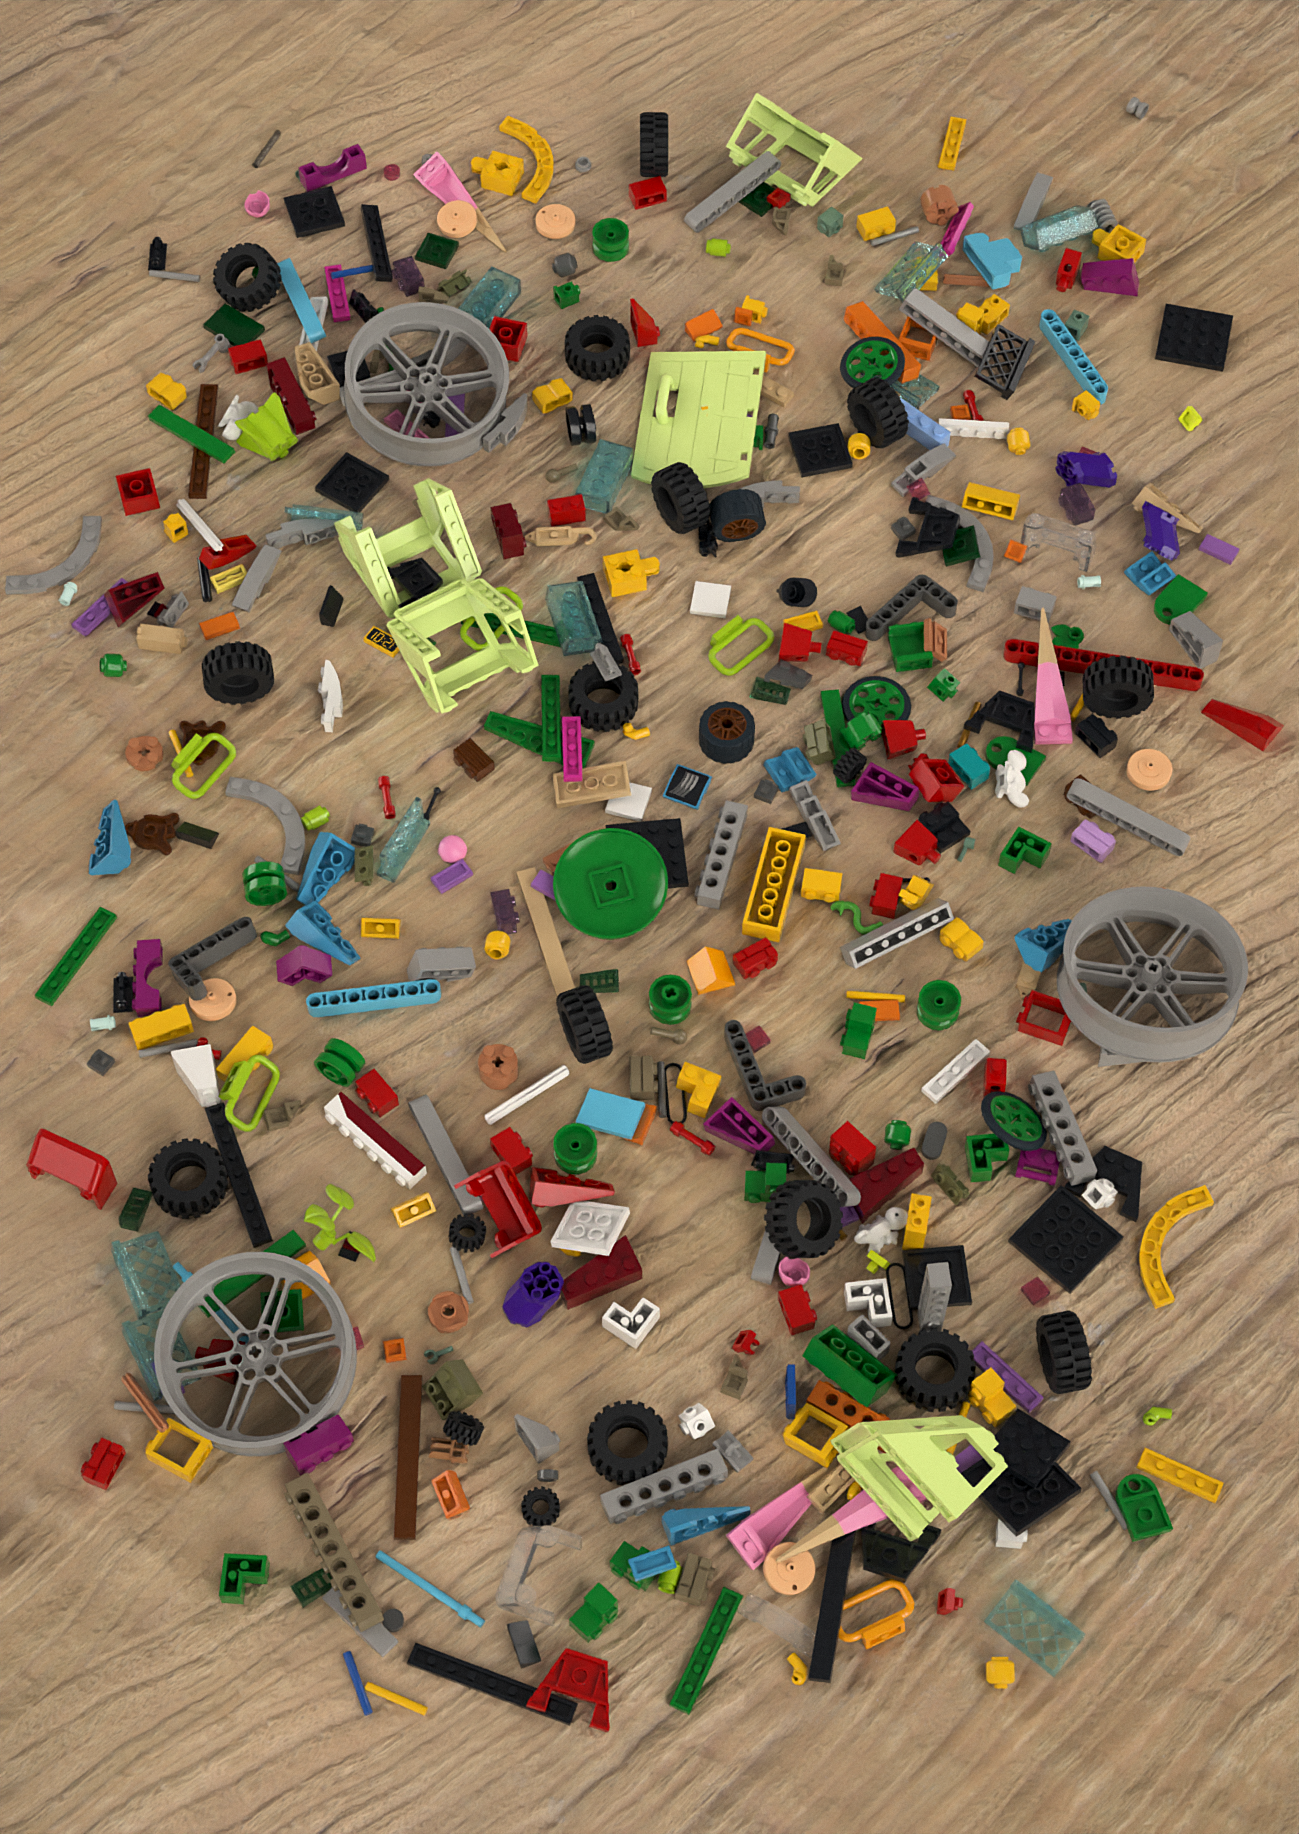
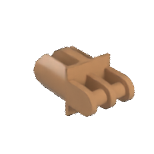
(446, 1448)

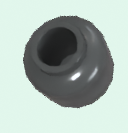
(564, 264)

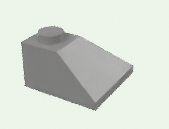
(537, 1438)

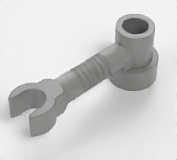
(221, 345)

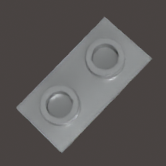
(175, 607)
(605, 662)

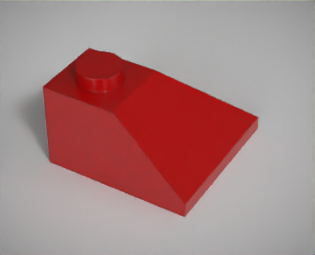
(643, 325)

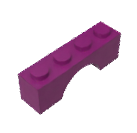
(350, 162)
(148, 957)

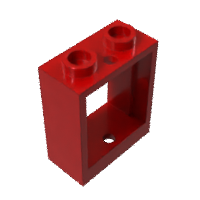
(1047, 1002)

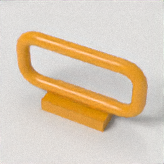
(769, 359)
(886, 1627)

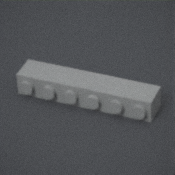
(945, 326)
(897, 933)

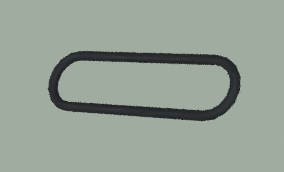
(667, 1100)
(891, 1298)

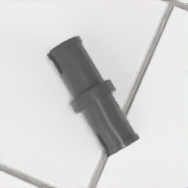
(771, 431)

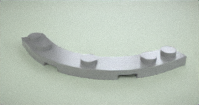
(983, 565)
(66, 570)
(283, 810)

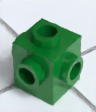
(944, 685)

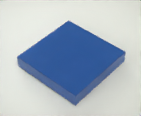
(790, 1391)

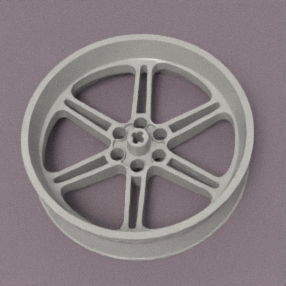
(425, 386)
(1151, 977)
(193, 1294)

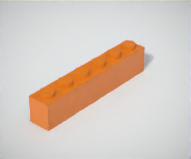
(867, 324)

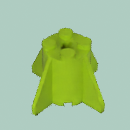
(267, 430)

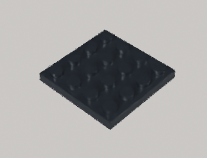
(1194, 337)
(668, 841)
(1065, 1239)
(1018, 1503)

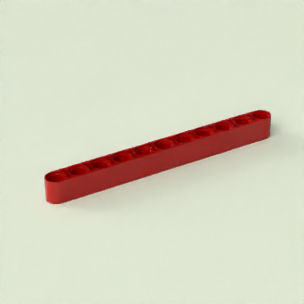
(1080, 659)

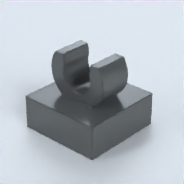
(903, 528)
(766, 791)
(362, 835)
(100, 1062)

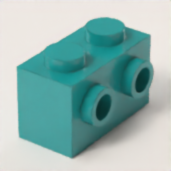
(969, 766)

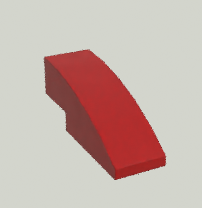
(233, 549)

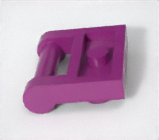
(1041, 1160)

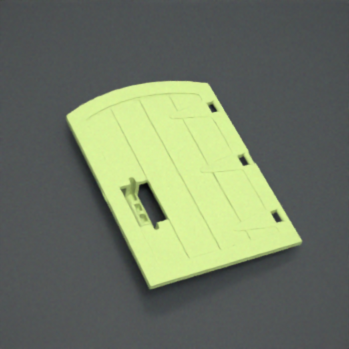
(705, 439)

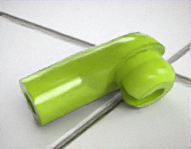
(1155, 1414)

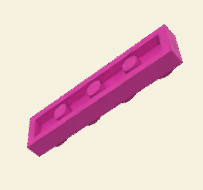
(956, 227)
(337, 295)
(572, 749)

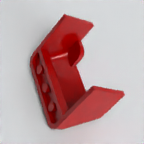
(73, 1165)
(506, 1204)

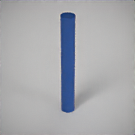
(349, 272)
(366, 1707)

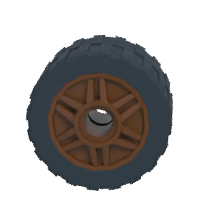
(737, 515)
(726, 732)

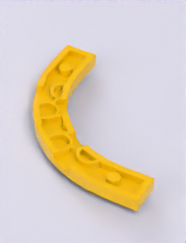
(541, 151)
(1153, 1237)

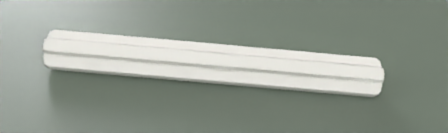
(200, 525)
(526, 1095)

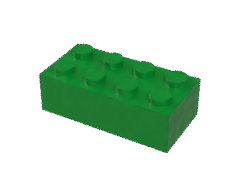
(849, 1365)

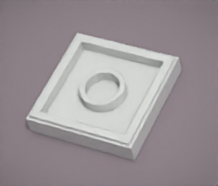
(710, 599)
(631, 806)

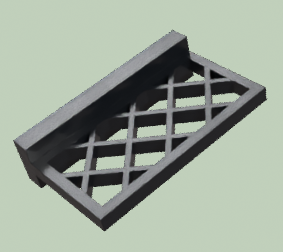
(1015, 369)

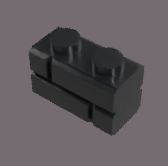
(1096, 735)

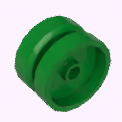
(610, 239)
(264, 883)
(670, 999)
(938, 1005)
(339, 1062)
(575, 1148)

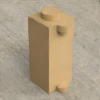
(161, 638)

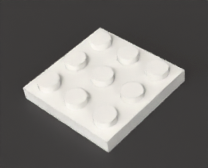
(590, 1227)

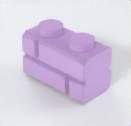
(1093, 840)

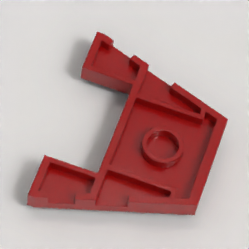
(580, 1678)

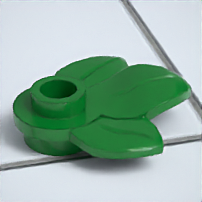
(1065, 634)

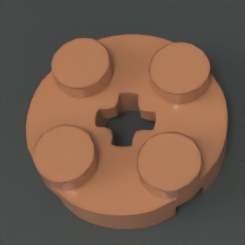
(141, 744)
(448, 1323)

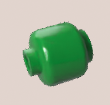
(112, 665)
(897, 1134)

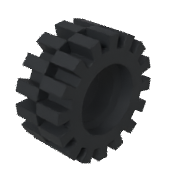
(849, 765)
(467, 1223)
(463, 1428)
(534, 1496)

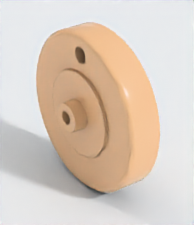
(457, 219)
(555, 221)
(1149, 769)
(218, 1002)
(790, 1575)

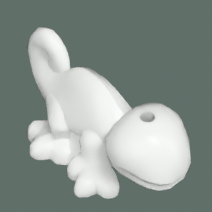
(236, 412)
(1011, 779)
(879, 1231)

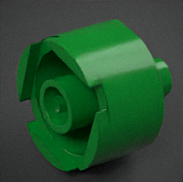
(861, 730)

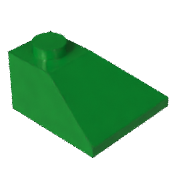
(292, 1316)

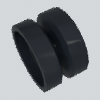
(578, 425)

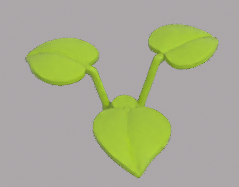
(319, 1217)

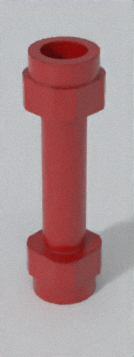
(969, 398)
(627, 642)
(389, 809)
(679, 1129)

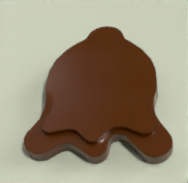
(189, 731)
(153, 832)

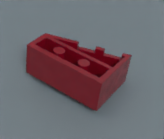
(508, 530)
(133, 596)

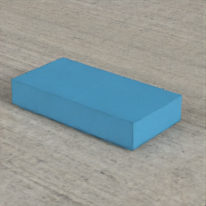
(652, 1563)

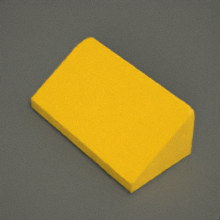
(380, 927)
(413, 1209)

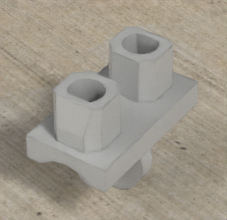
(733, 1451)

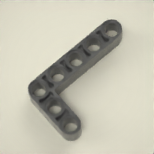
(919, 589)
(207, 952)
(753, 1072)

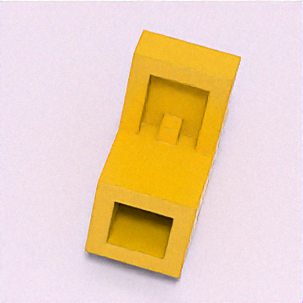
(916, 892)

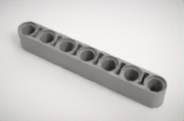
(732, 191)
(1128, 817)
(444, 1153)
(810, 1154)

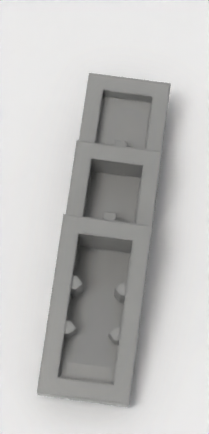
(1033, 200)
(256, 578)
(814, 816)
(376, 1637)

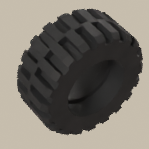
(653, 144)
(233, 264)
(597, 331)
(878, 412)
(680, 498)
(237, 673)
(1118, 687)
(606, 715)
(584, 1024)
(180, 1156)
(824, 1222)
(935, 1344)
(1063, 1352)
(620, 1417)

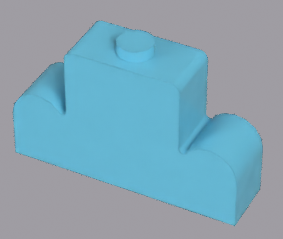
(992, 259)

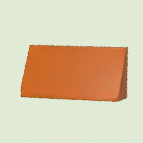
(703, 324)
(644, 1124)
(450, 1493)

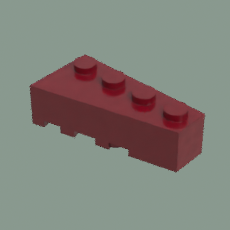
(291, 396)
(885, 1181)
(602, 1275)

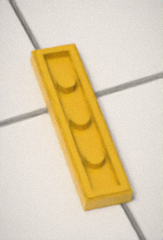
(952, 143)
(1180, 1475)

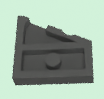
(788, 675)

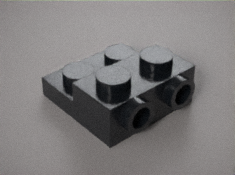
(945, 825)

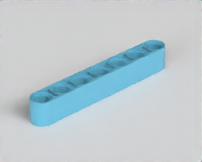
(301, 301)
(1073, 355)
(365, 994)

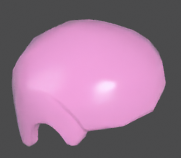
(257, 204)
(452, 849)
(793, 1271)

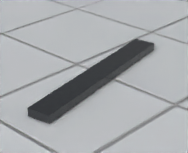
(238, 1175)
(831, 1608)
(488, 1682)

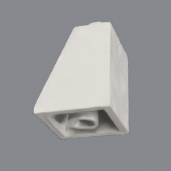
(198, 1071)

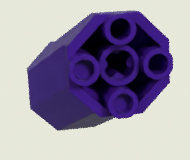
(1086, 469)
(1160, 531)
(533, 1294)

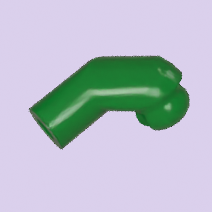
(274, 939)

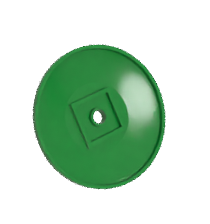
(605, 858)

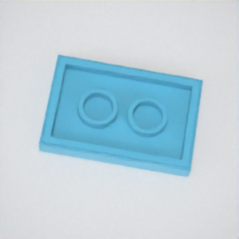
(610, 1113)

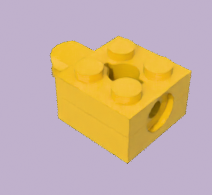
(499, 172)
(1118, 244)
(634, 577)

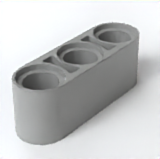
(766, 1261)

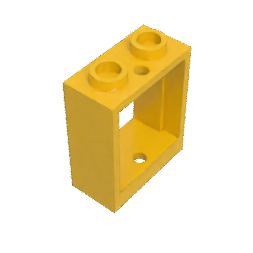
(916, 1222)
(828, 1452)
(194, 1463)

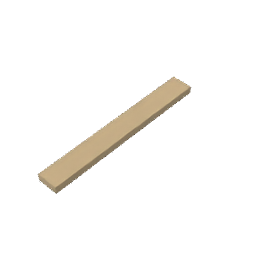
(545, 932)

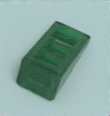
(768, 696)
(600, 975)
(132, 1221)
(303, 1583)

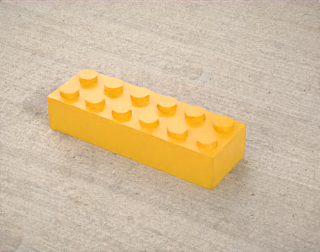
(773, 884)

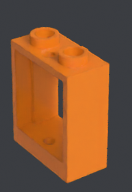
(916, 348)

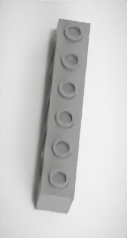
(713, 896)
(1070, 1134)
(934, 1296)
(650, 1484)

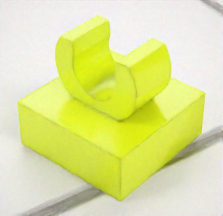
(1190, 418)
(876, 1262)

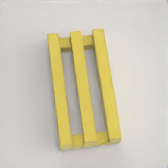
(231, 579)

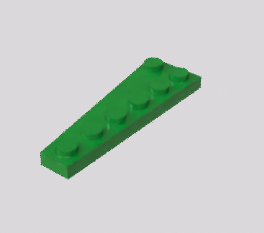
(528, 735)

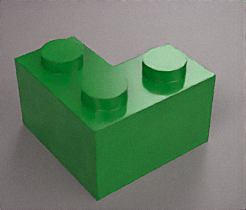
(1024, 847)
(859, 1026)
(980, 1153)
(761, 1184)
(620, 1566)
(238, 1571)
(598, 1610)

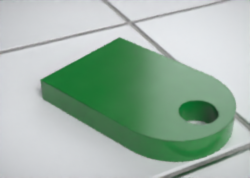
(1178, 599)
(1006, 744)
(1142, 1508)

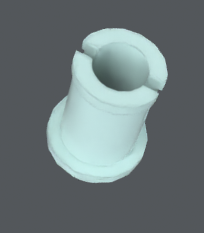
(1090, 581)
(69, 590)
(103, 1023)

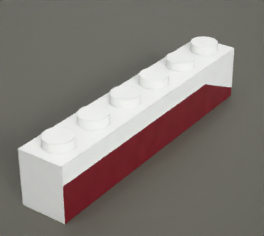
(375, 1141)

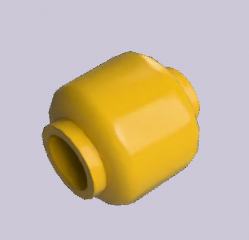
(1018, 441)
(859, 446)
(497, 944)
(1000, 1672)

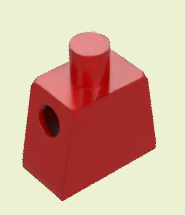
(1067, 274)
(797, 644)
(900, 737)
(917, 845)
(994, 1075)
(216, 1347)

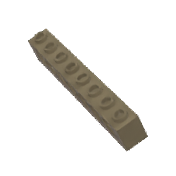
(370, 1613)

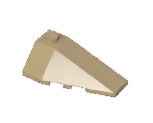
(315, 376)
(1159, 499)

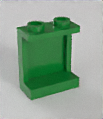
(907, 647)

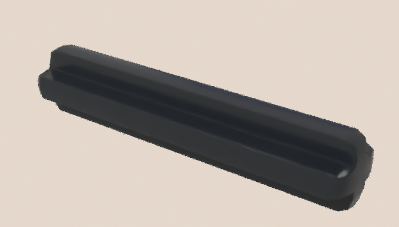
(204, 581)

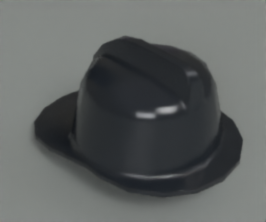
(797, 592)

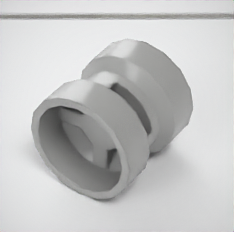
(1137, 107)

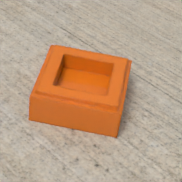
(743, 316)
(960, 412)
(1015, 551)
(394, 1350)

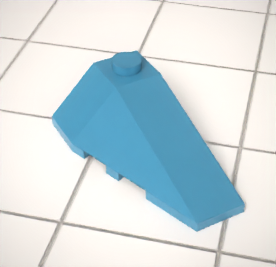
(112, 843)
(326, 864)
(314, 927)
(1042, 945)
(692, 1522)

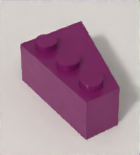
(1111, 277)
(884, 789)
(739, 1128)
(318, 1445)

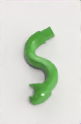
(841, 906)

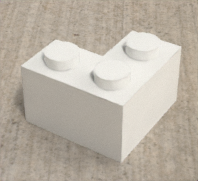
(871, 1296)
(631, 1326)

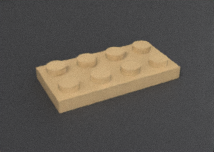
(597, 784)

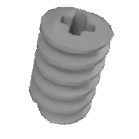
(1104, 215)

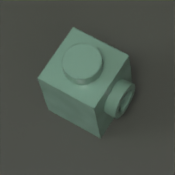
(830, 222)
(1077, 324)

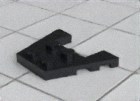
(936, 531)
(416, 579)
(1007, 712)
(1123, 1173)
(893, 1555)

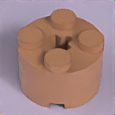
(939, 204)
(498, 1066)

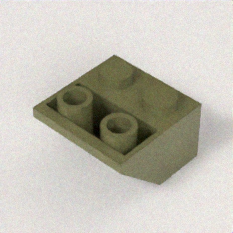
(452, 1388)

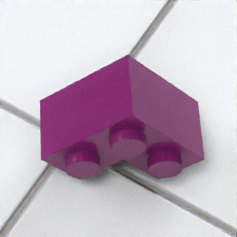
(304, 964)

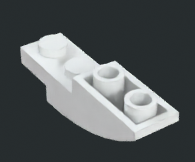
(331, 696)

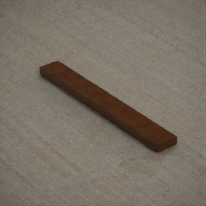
(201, 461)
(408, 1457)

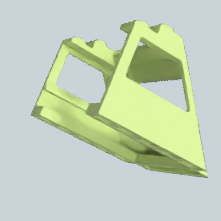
(799, 136)
(377, 554)
(443, 609)
(924, 1461)

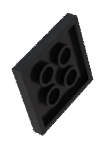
(314, 212)
(820, 450)
(352, 483)
(915, 1267)
(1029, 1447)

